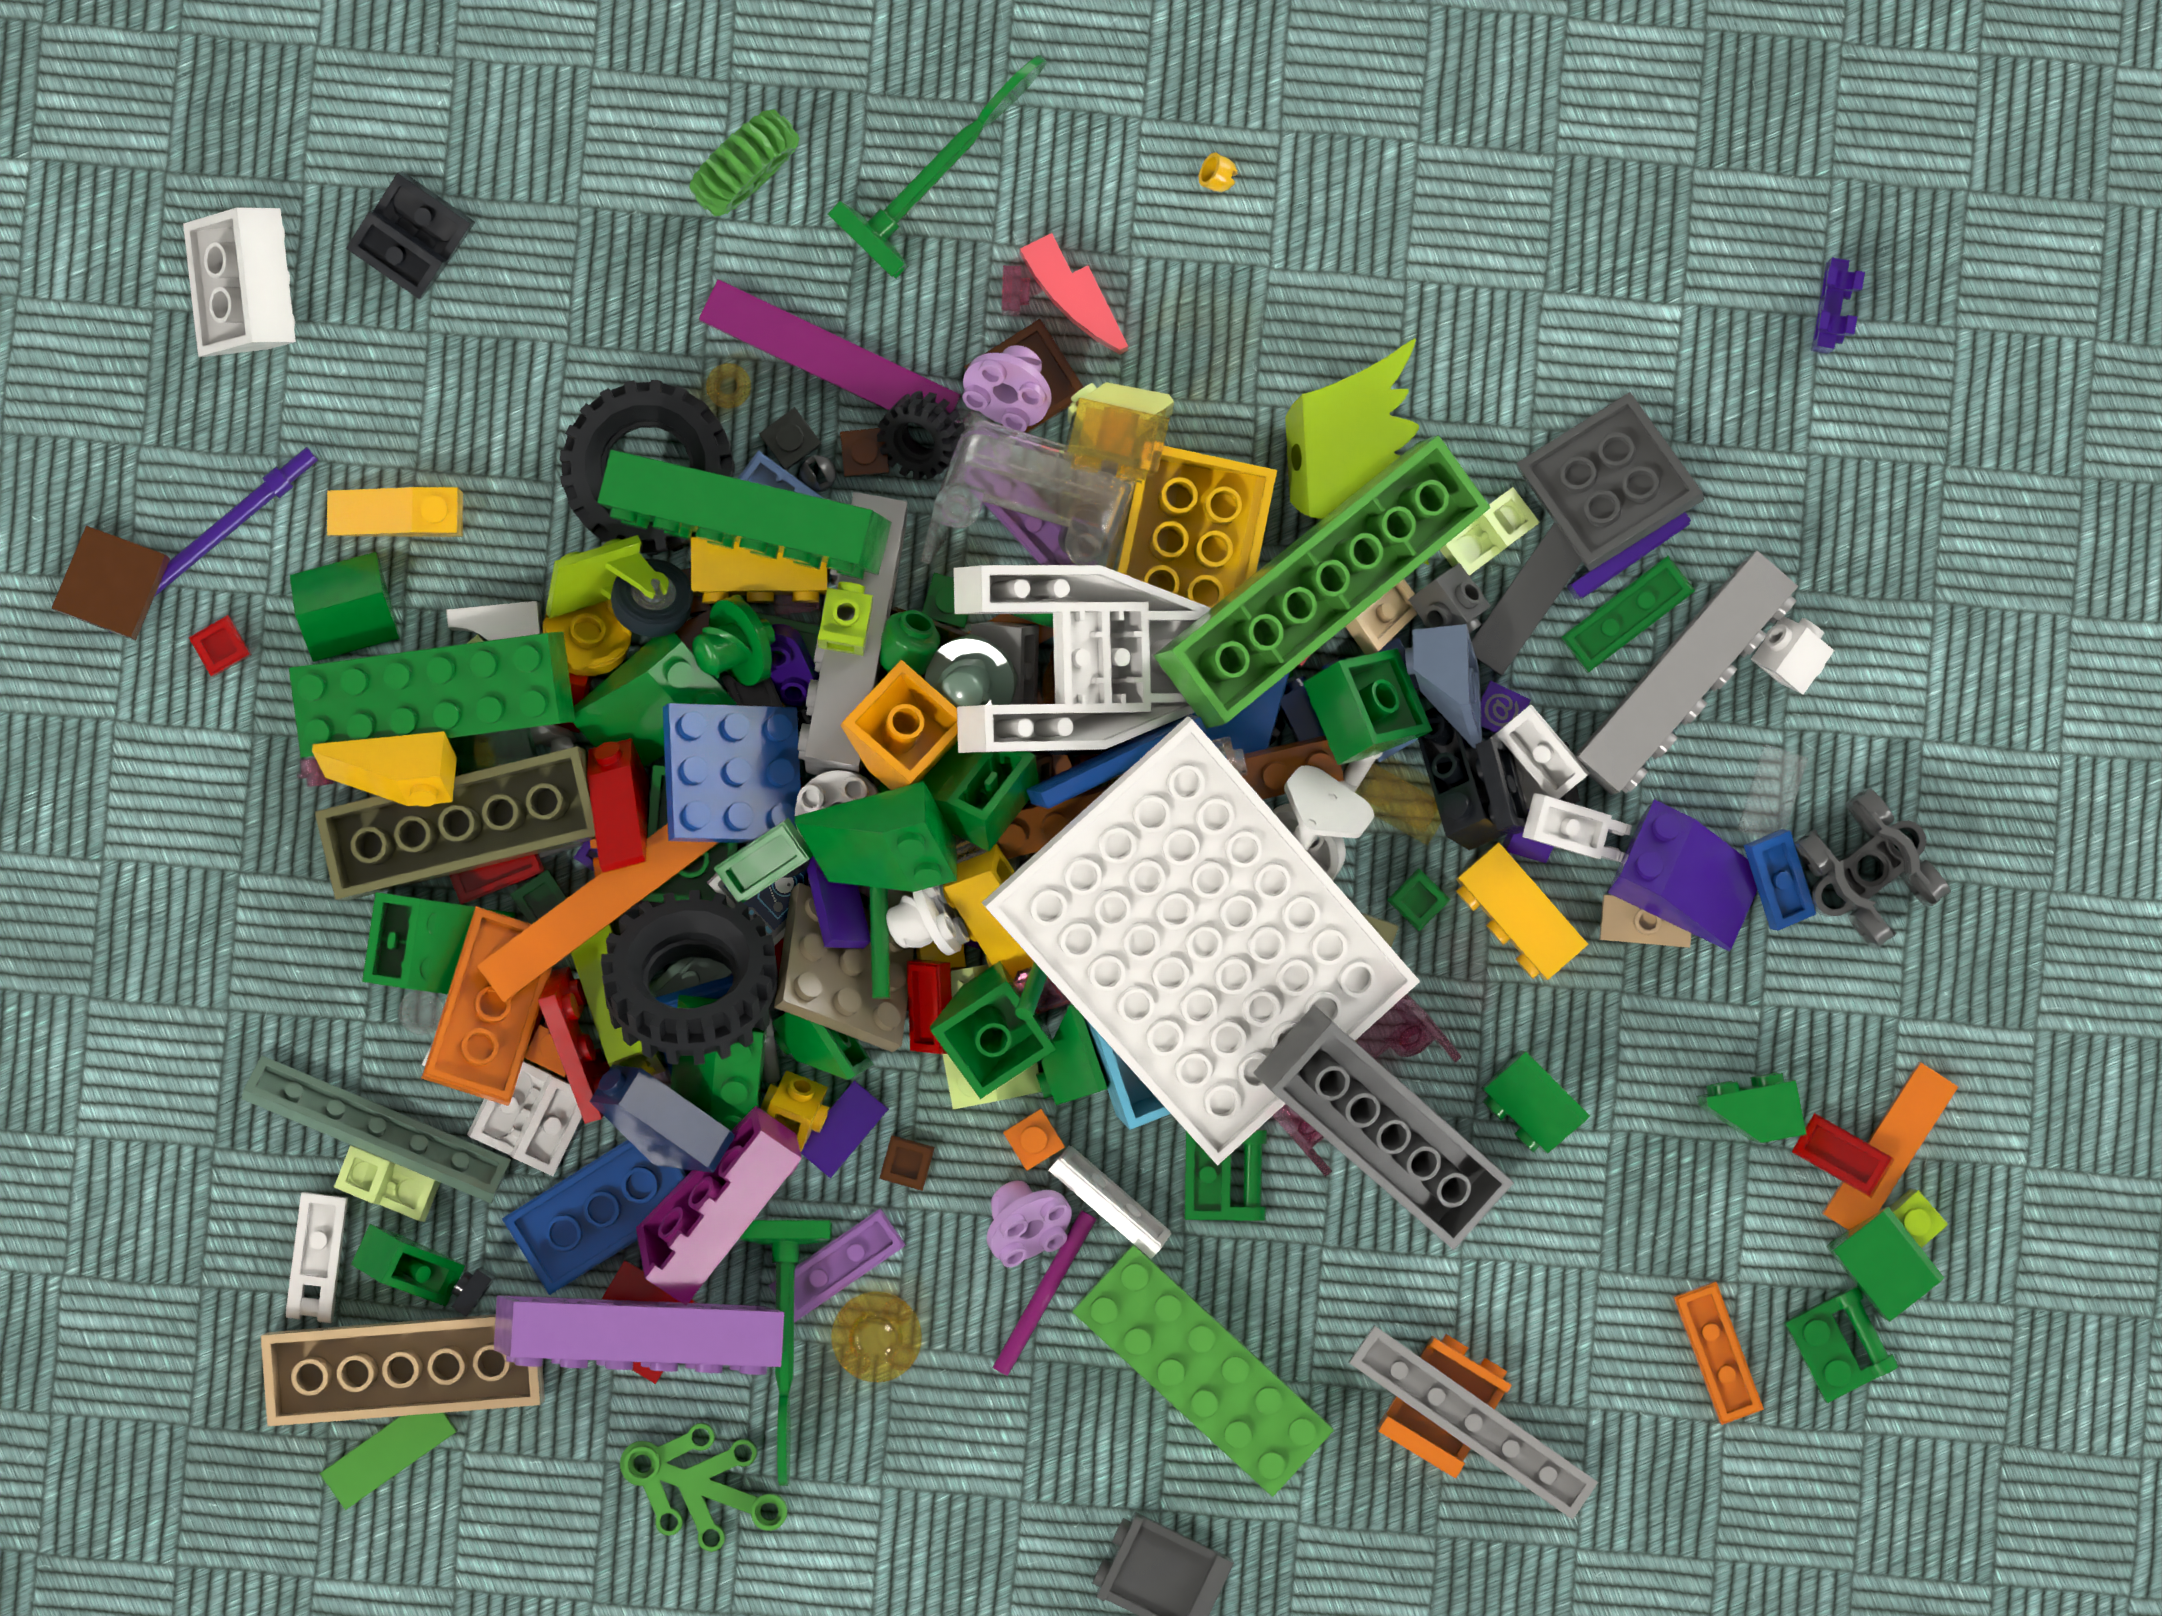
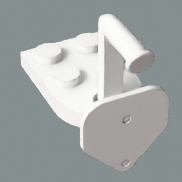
(1326, 810)

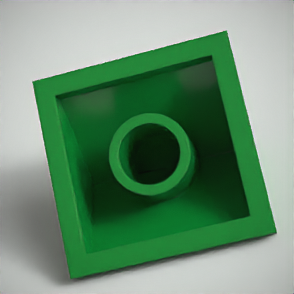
(343, 607)
(1885, 1263)

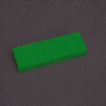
(1627, 614)

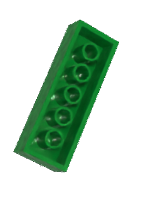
(744, 512)
(435, 690)

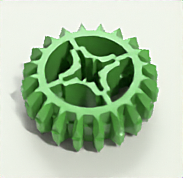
(744, 162)

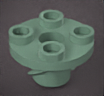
(972, 672)

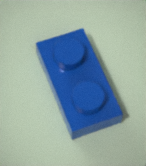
(1780, 879)

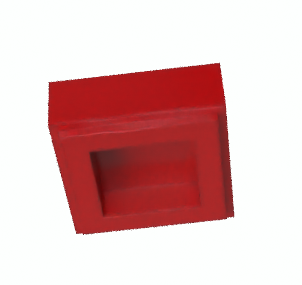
(220, 646)

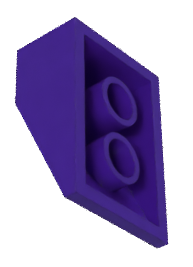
(1685, 876)

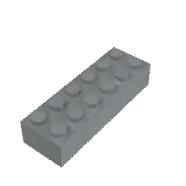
(1685, 672)
(845, 676)

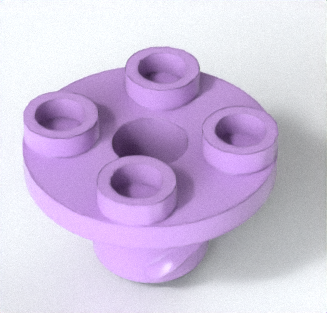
(1008, 387)
(1026, 1222)

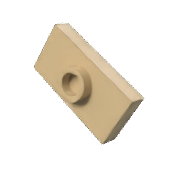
(1631, 924)

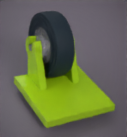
(644, 593)

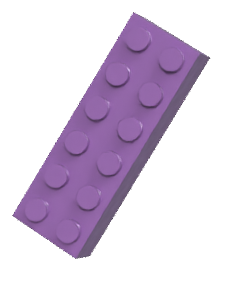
(638, 1331)

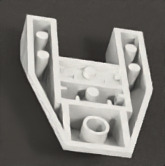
(1102, 656)

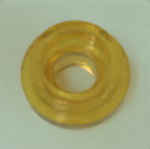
(721, 373)

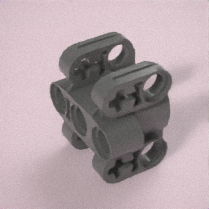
(1917, 874)

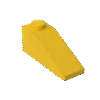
(396, 512)
(398, 768)

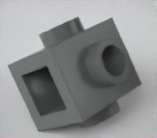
(1450, 600)

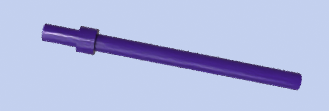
(276, 483)

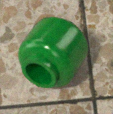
(908, 638)

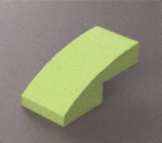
(1491, 532)
(386, 1184)

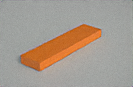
(1899, 1136)

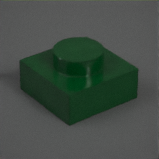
(538, 896)

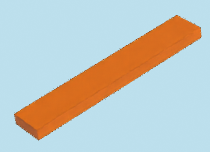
(586, 914)

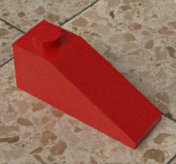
(618, 804)

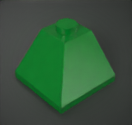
(820, 1046)
(1073, 1067)

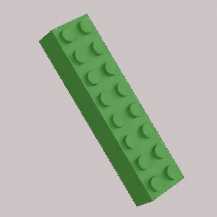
(1322, 582)

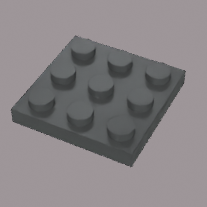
(1610, 481)

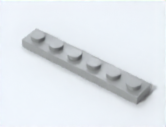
(1473, 1422)

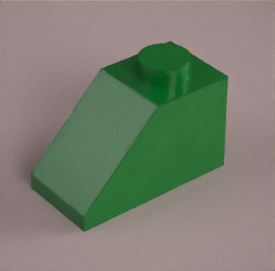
(407, 1265)

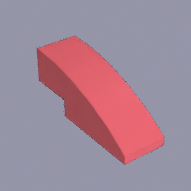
(1073, 293)

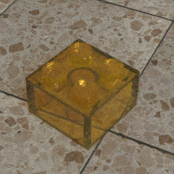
(1115, 440)

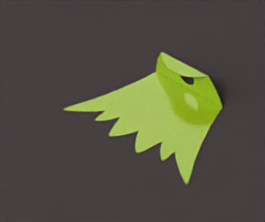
(1346, 435)

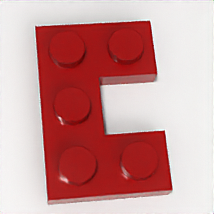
(584, 1066)

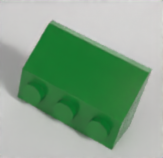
(722, 1087)

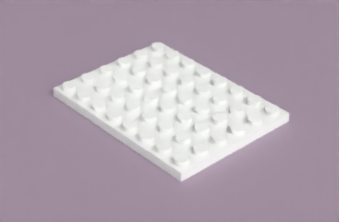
(1196, 935)

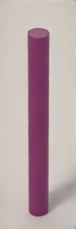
(1044, 1293)

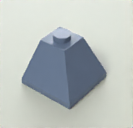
(1448, 676)

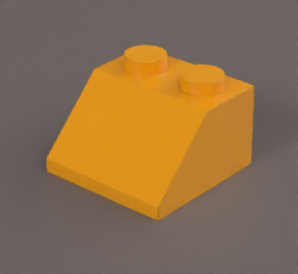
(902, 728)

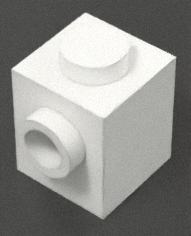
(1793, 653)

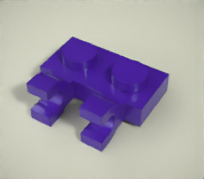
(1836, 286)

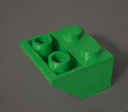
(1759, 1112)

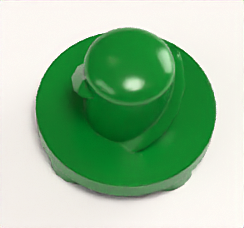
(735, 643)

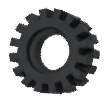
(905, 449)

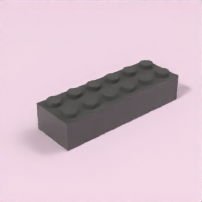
(1383, 1127)

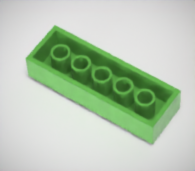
(1202, 1370)

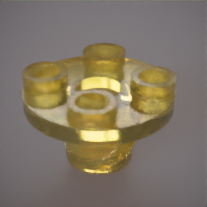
(876, 1336)

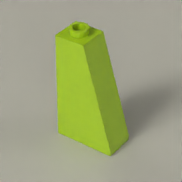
(617, 1052)

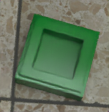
(1418, 899)

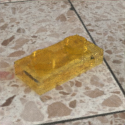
(1400, 804)

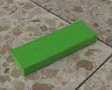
(385, 1455)

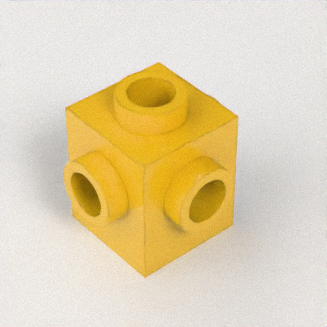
(797, 1105)

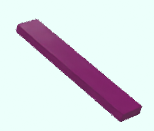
(815, 349)

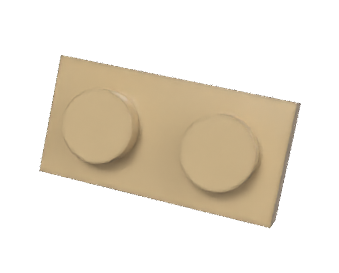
(1383, 619)

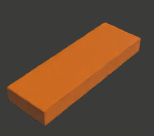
(1718, 1353)

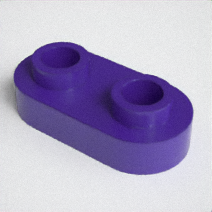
(792, 667)

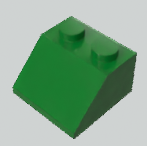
(1367, 705)
(985, 1033)
(1533, 1102)

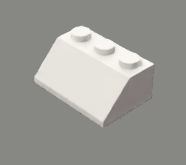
(239, 281)

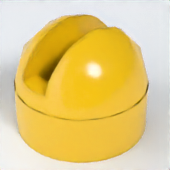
(1217, 173)

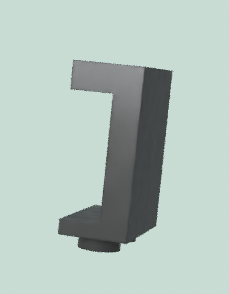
(1161, 1571)

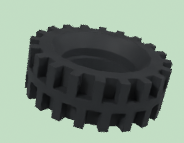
(613, 416)
(683, 931)

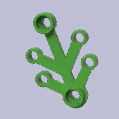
(695, 1484)

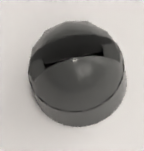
(808, 477)

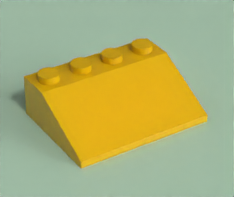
(1197, 525)

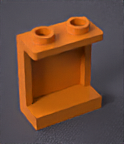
(1422, 1435)

